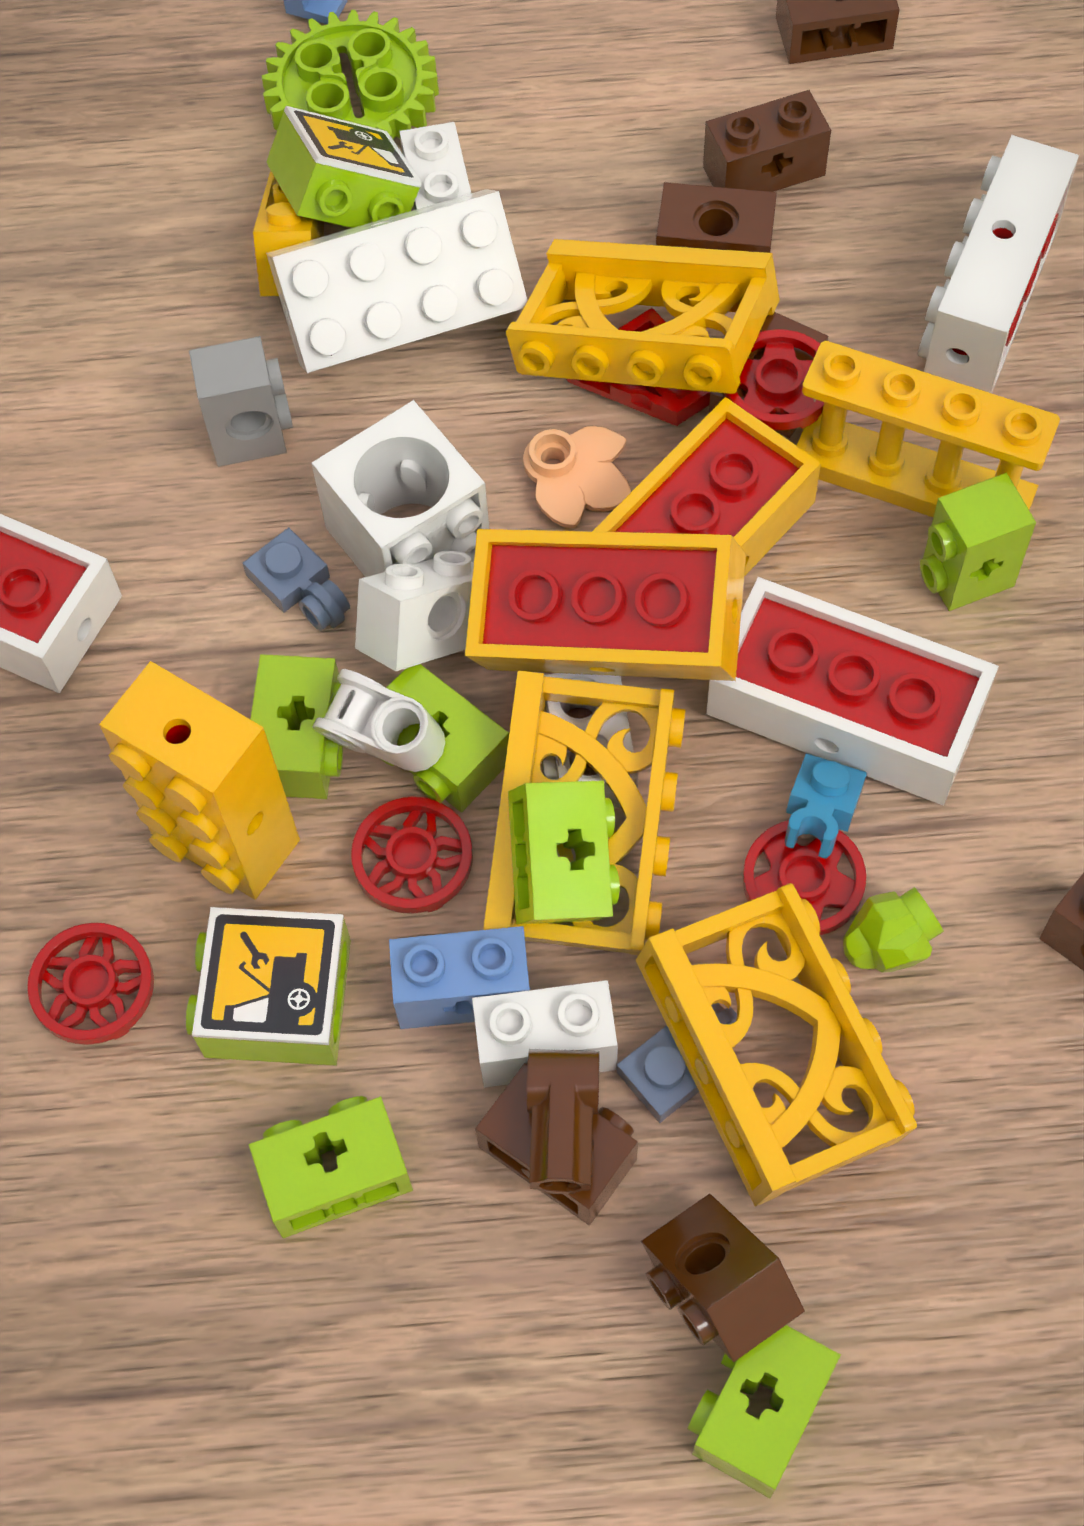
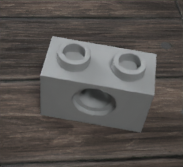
(241, 400)

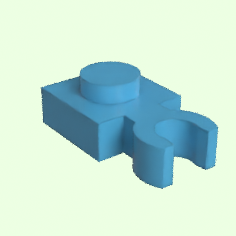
(823, 801)

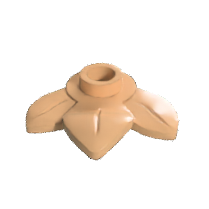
(582, 478)

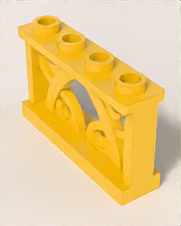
(612, 277)
(541, 734)
(823, 1000)

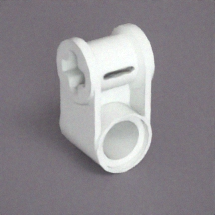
(372, 717)

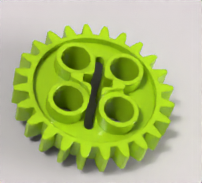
(388, 70)

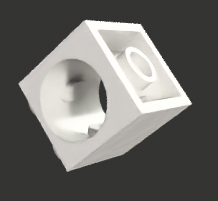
(396, 465)

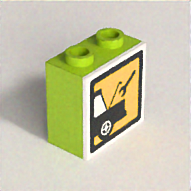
(340, 170)
(270, 986)

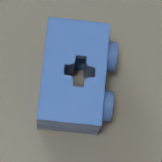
(443, 972)

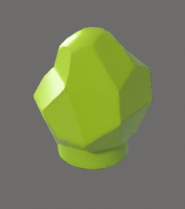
(891, 932)

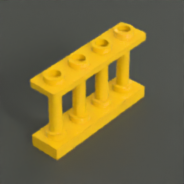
(925, 403)

